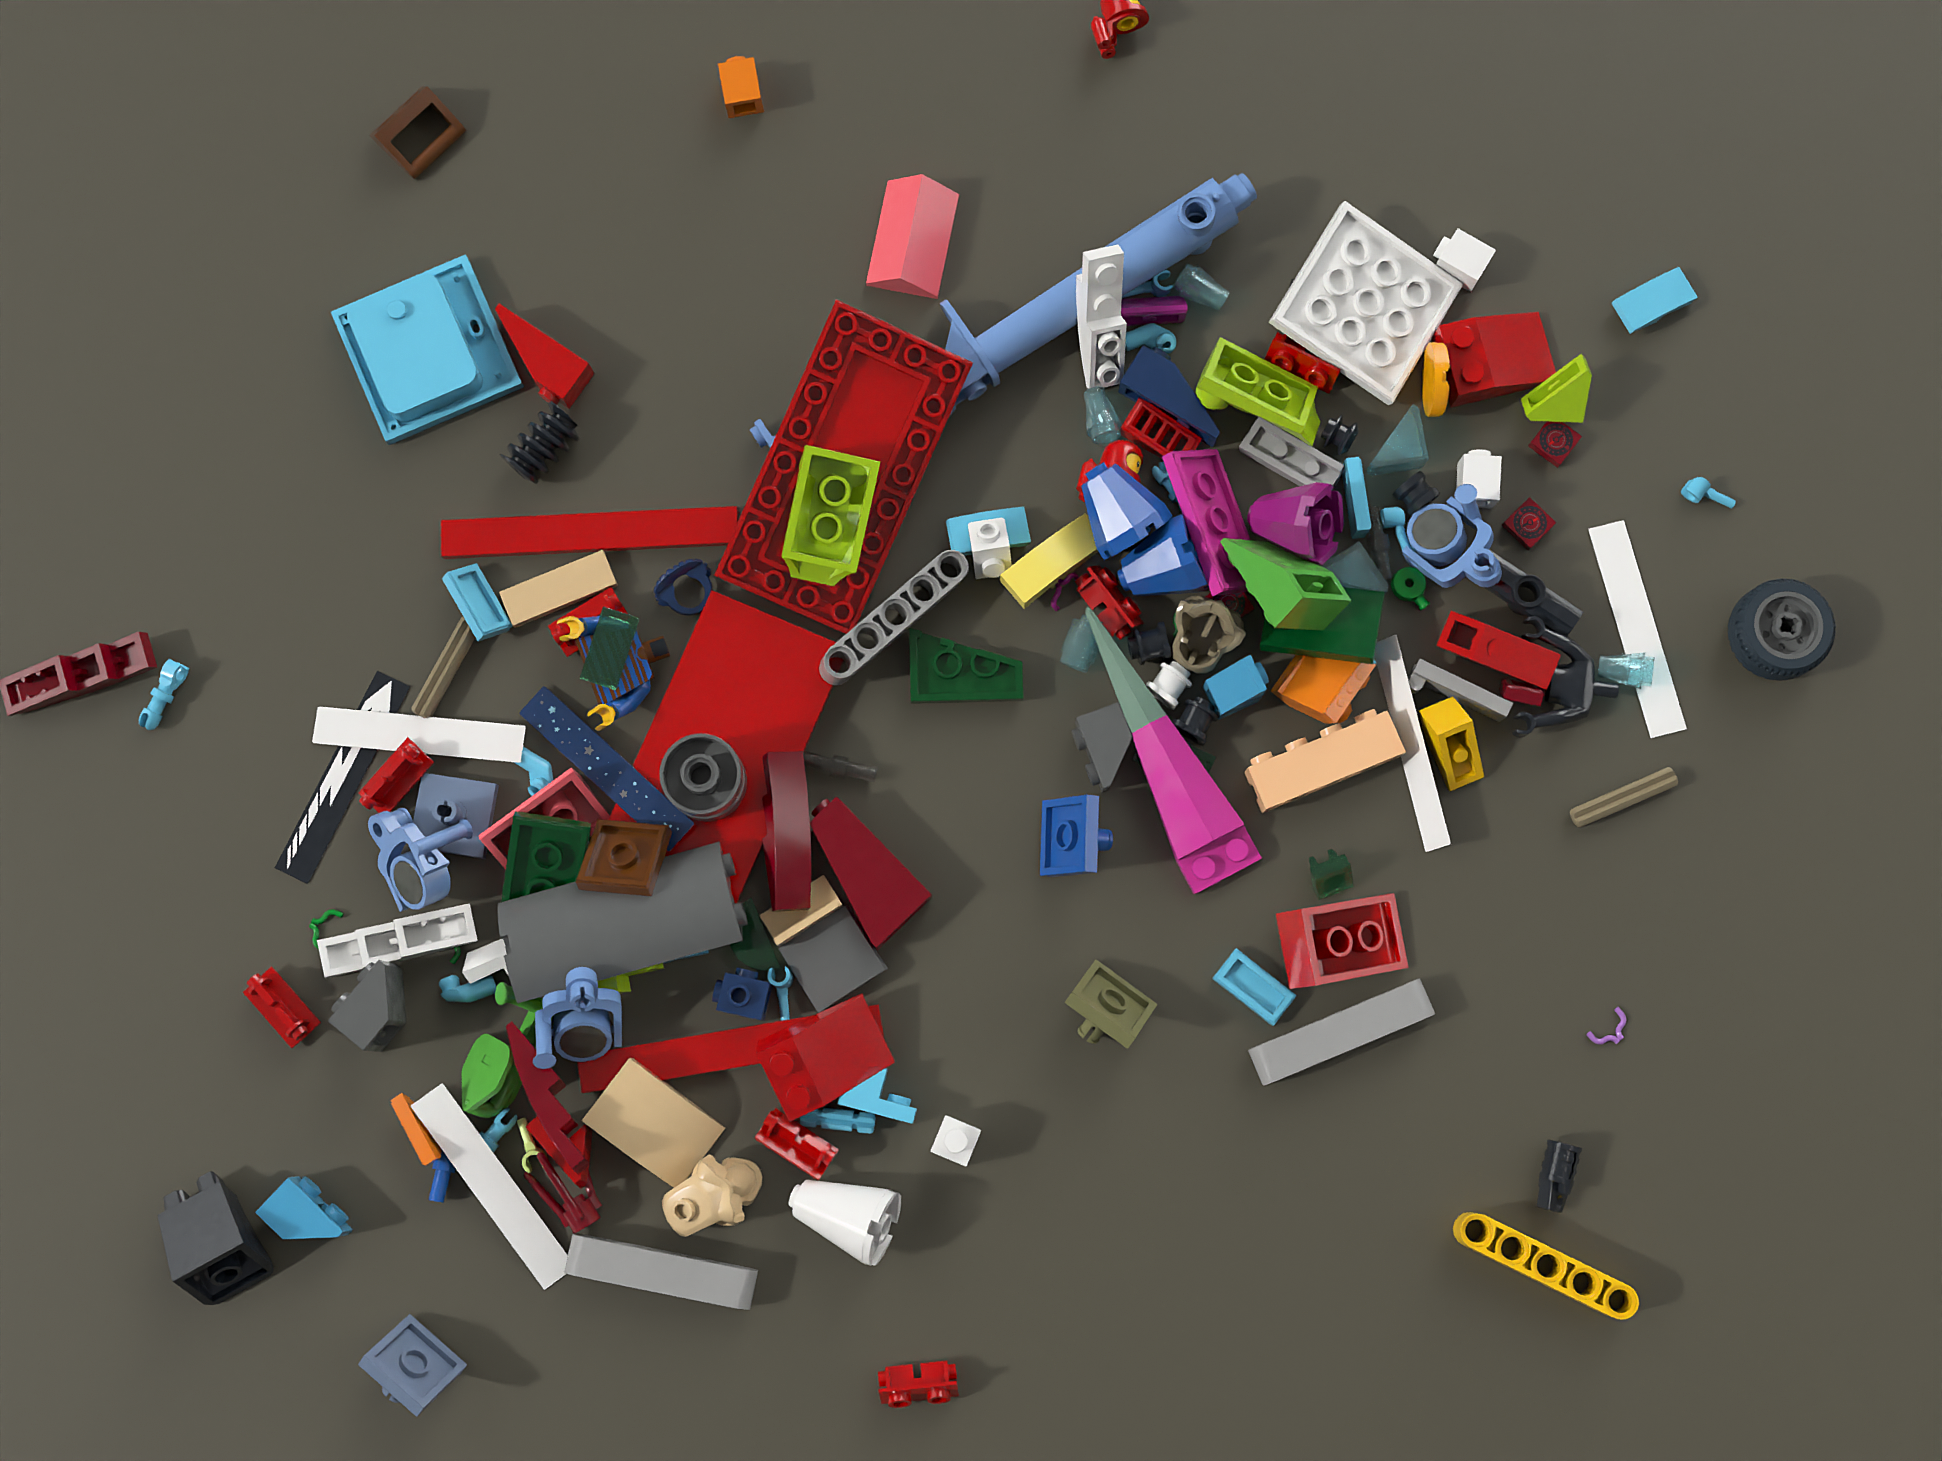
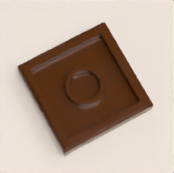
(624, 857)

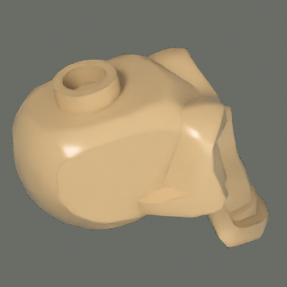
(712, 1195)

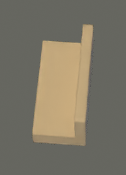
(789, 924)

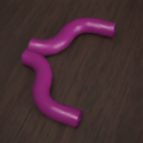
(1058, 589)

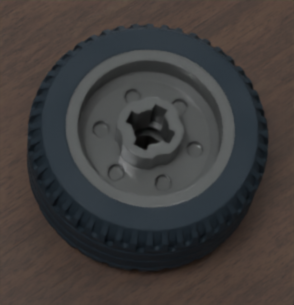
(1805, 624)

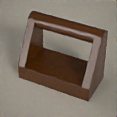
(403, 116)

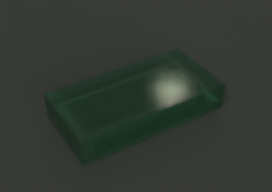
(609, 648)

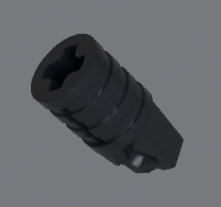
(1557, 1175)

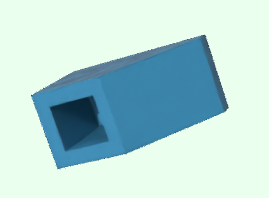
(1236, 687)
(300, 1213)

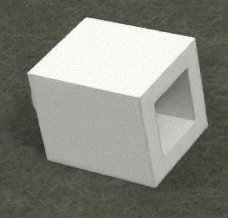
(1463, 257)
(1483, 473)
(955, 1140)

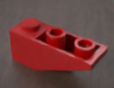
(1498, 650)

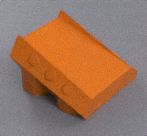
(1322, 686)

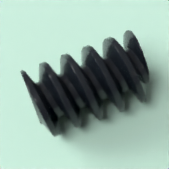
(542, 443)

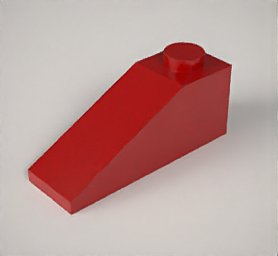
(553, 367)

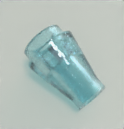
(1200, 287)
(1101, 419)
(1627, 669)

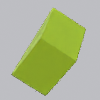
(1561, 395)

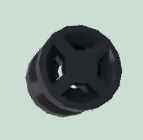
(1416, 493)

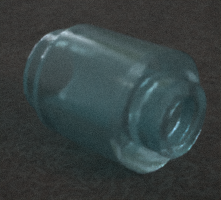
(1079, 646)

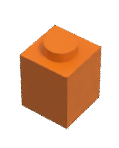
(740, 86)

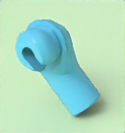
(1151, 336)
(539, 770)
(468, 992)

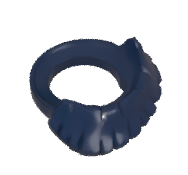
(665, 590)

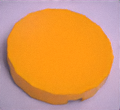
(1434, 384)

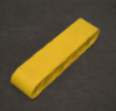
(1563, 1271)

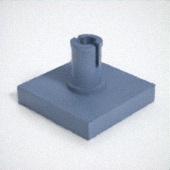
(447, 800)
(412, 1365)

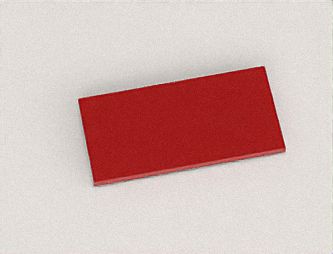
(861, 395)
(755, 689)

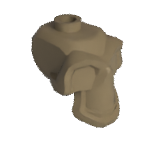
(1205, 633)

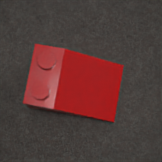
(1494, 356)
(1341, 941)
(823, 1056)

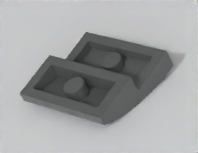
(832, 958)

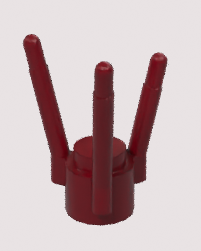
(577, 1211)

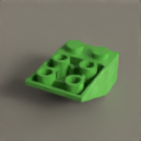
(1287, 587)

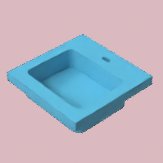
(421, 351)

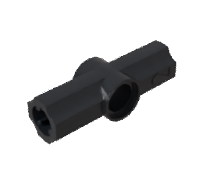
(1548, 606)

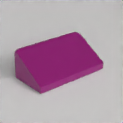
(1154, 310)

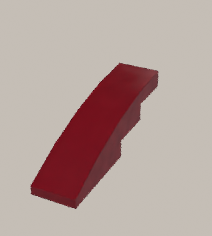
(77, 674)
(788, 831)
(541, 1088)

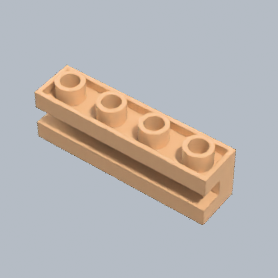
(1324, 761)

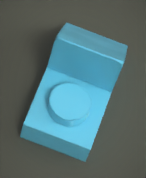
(868, 1098)

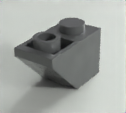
(1105, 740)

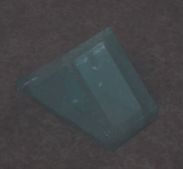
(1404, 448)
(1356, 570)

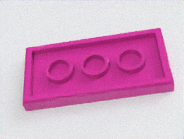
(1208, 513)

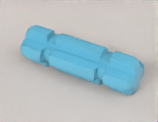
(840, 1120)

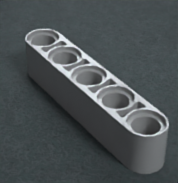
(901, 601)
(1341, 1032)
(661, 1271)

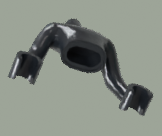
(1571, 683)

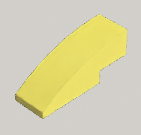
(1050, 561)

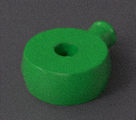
(1412, 593)

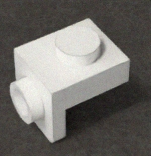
(989, 547)

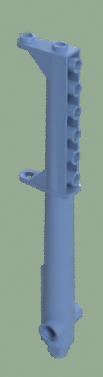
(1148, 250)

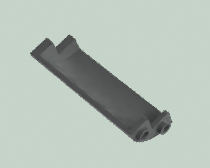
(620, 932)

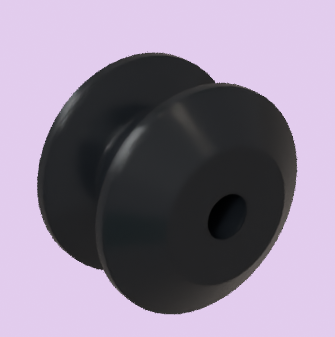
(1339, 434)

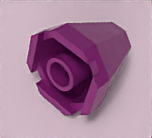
(1300, 520)

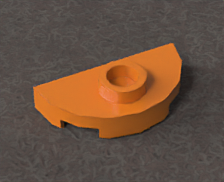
(420, 1137)

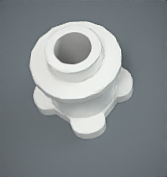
(1169, 684)

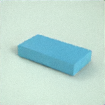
(1356, 497)
(477, 602)
(1254, 987)

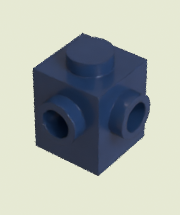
(742, 994)

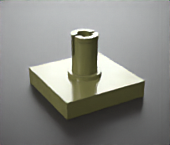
(1109, 1006)

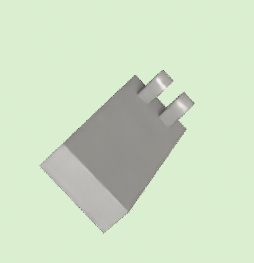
(1289, 455)
(1463, 691)

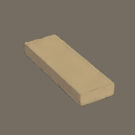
(558, 588)

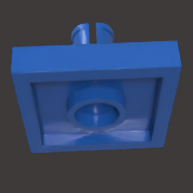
(1071, 836)

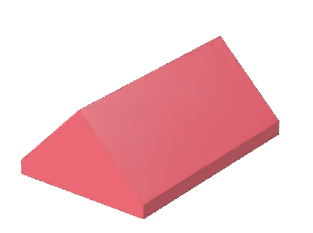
(913, 236)
(562, 798)

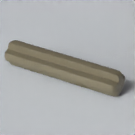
(444, 670)
(1623, 797)

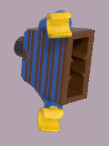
(635, 677)

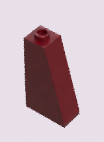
(871, 876)

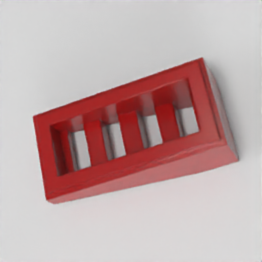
(1166, 422)

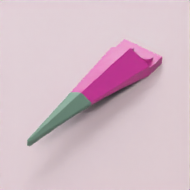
(1197, 817)

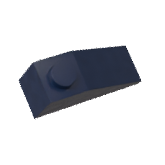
(1162, 385)

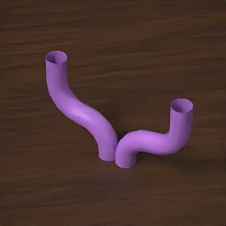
(1610, 1037)

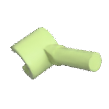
(529, 1144)

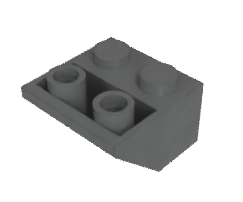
(374, 1008)

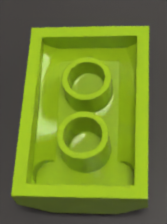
(1258, 388)
(829, 515)

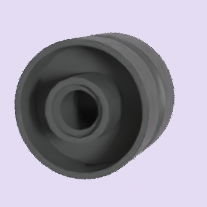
(703, 777)

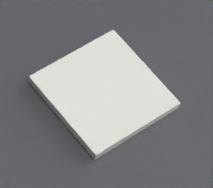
(1366, 303)

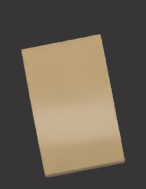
(653, 1123)

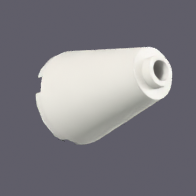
(848, 1216)

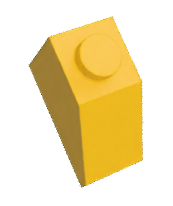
(1452, 742)

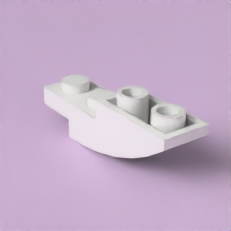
(1099, 316)

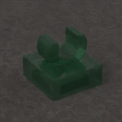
(1330, 875)

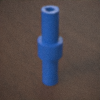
(441, 1178)

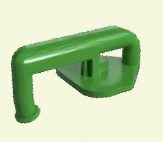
(491, 1065)

